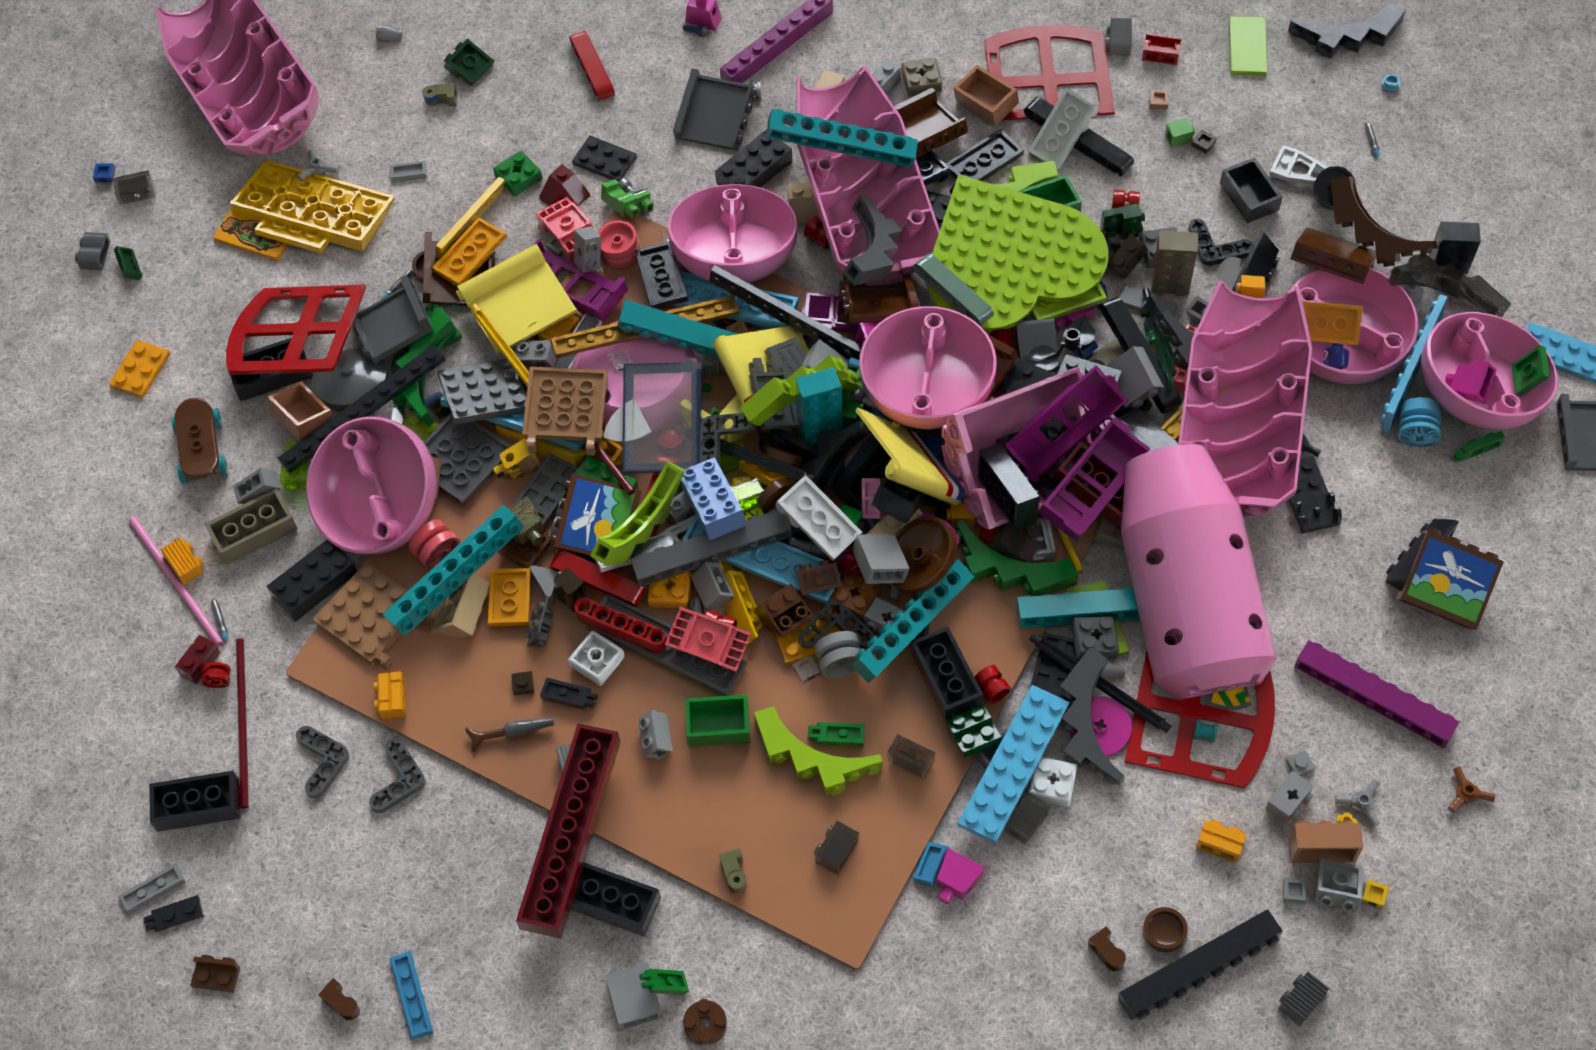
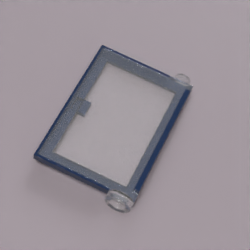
(661, 415)

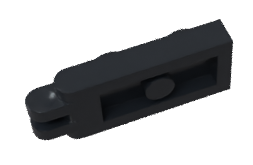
(567, 694)
(174, 914)

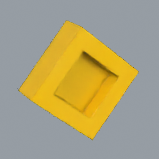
(1375, 894)

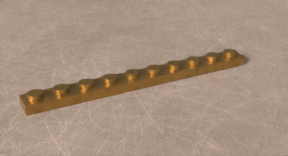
(612, 335)

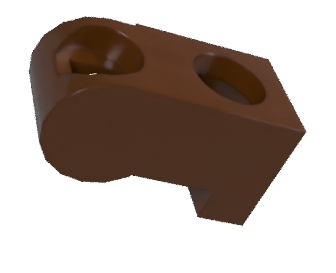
(1106, 951)
(343, 1005)

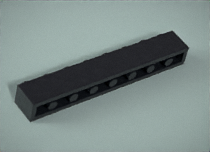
(1199, 965)

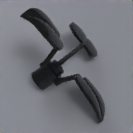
(1075, 335)

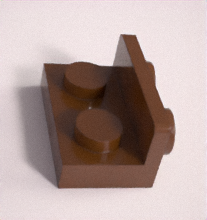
(818, 577)
(215, 973)

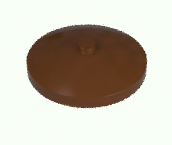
(929, 552)

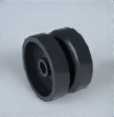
(1322, 186)

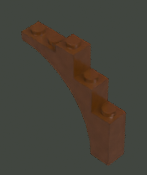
(1350, 210)

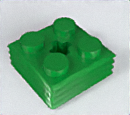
(518, 173)

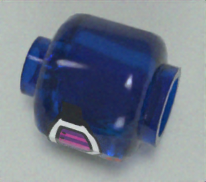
(1336, 356)

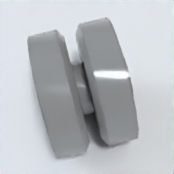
(837, 653)

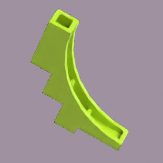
(1030, 175)
(781, 393)
(654, 510)
(806, 761)

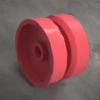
(619, 244)
(433, 543)

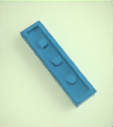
(411, 995)

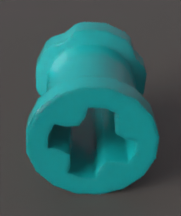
(1205, 731)

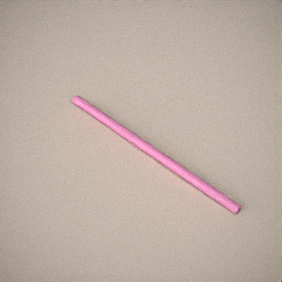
(176, 581)

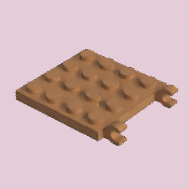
(565, 405)
(357, 615)

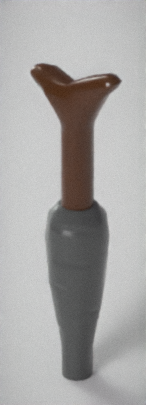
(510, 730)

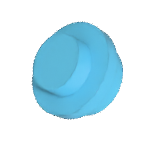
(1391, 83)

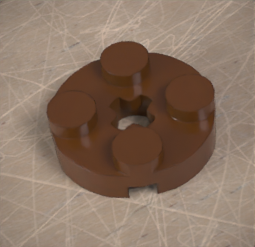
(705, 1035)

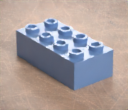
(712, 499)

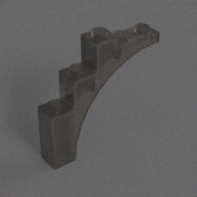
(1474, 290)

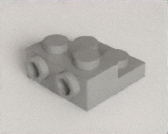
(1339, 884)

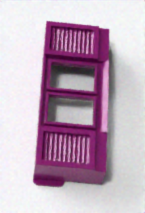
(603, 295)
(825, 310)
(1112, 448)
(1037, 452)

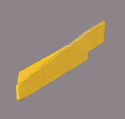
(545, 447)
(742, 603)

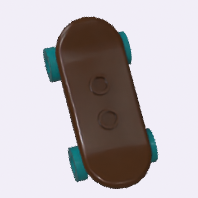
(197, 440)

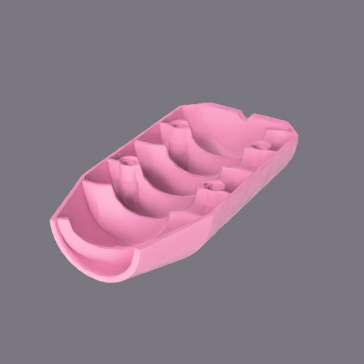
(240, 74)
(841, 178)
(1259, 419)
(1203, 574)

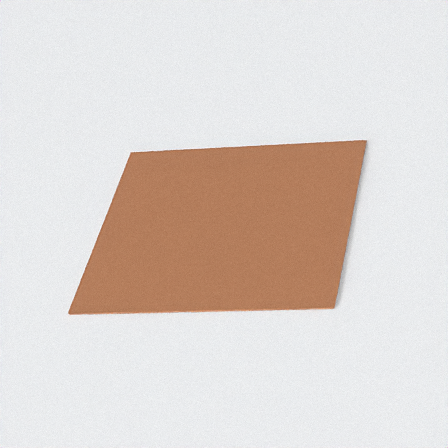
(710, 796)

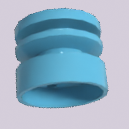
(1420, 422)

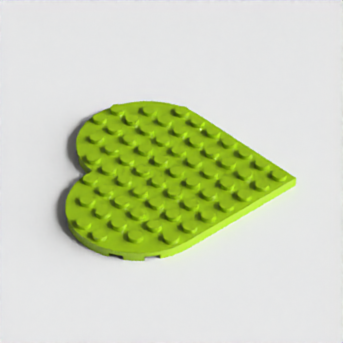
(1017, 250)

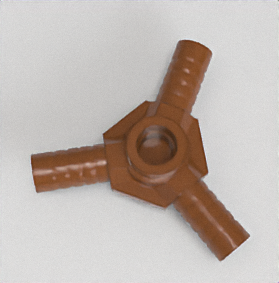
(1467, 792)

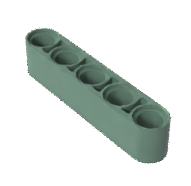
(953, 289)

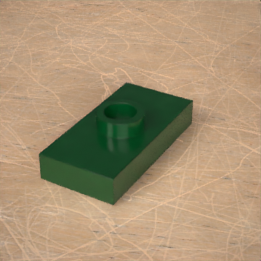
(127, 263)

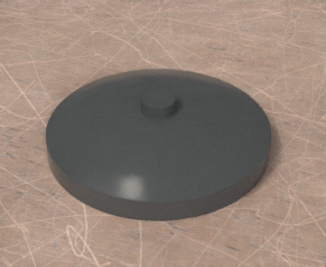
(350, 380)

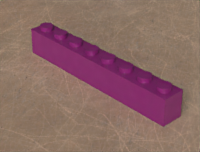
(776, 40)
(1376, 694)

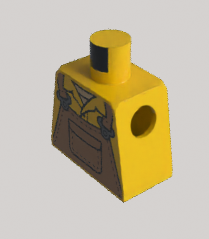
(517, 461)

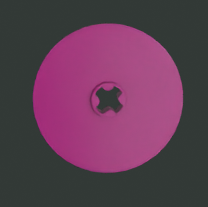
(1115, 720)

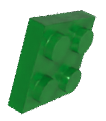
(1530, 370)

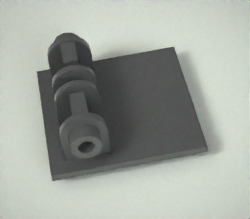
(541, 622)

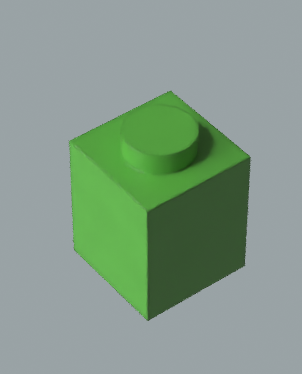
(1179, 132)

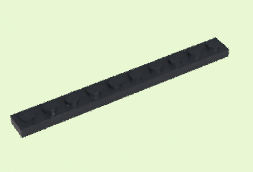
(784, 313)
(364, 406)

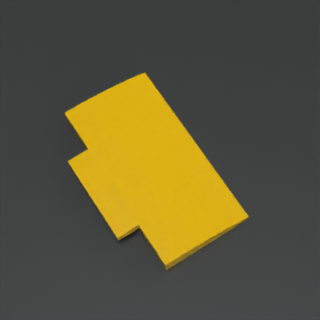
(286, 215)

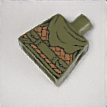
(531, 521)

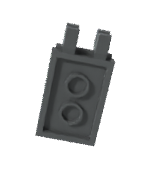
(787, 417)

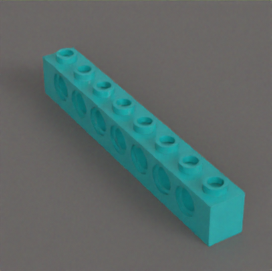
(849, 145)
(453, 570)
(867, 665)

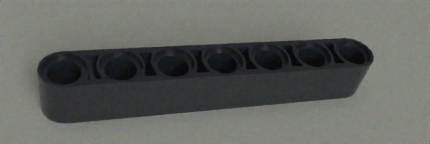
(1088, 143)
(1129, 335)

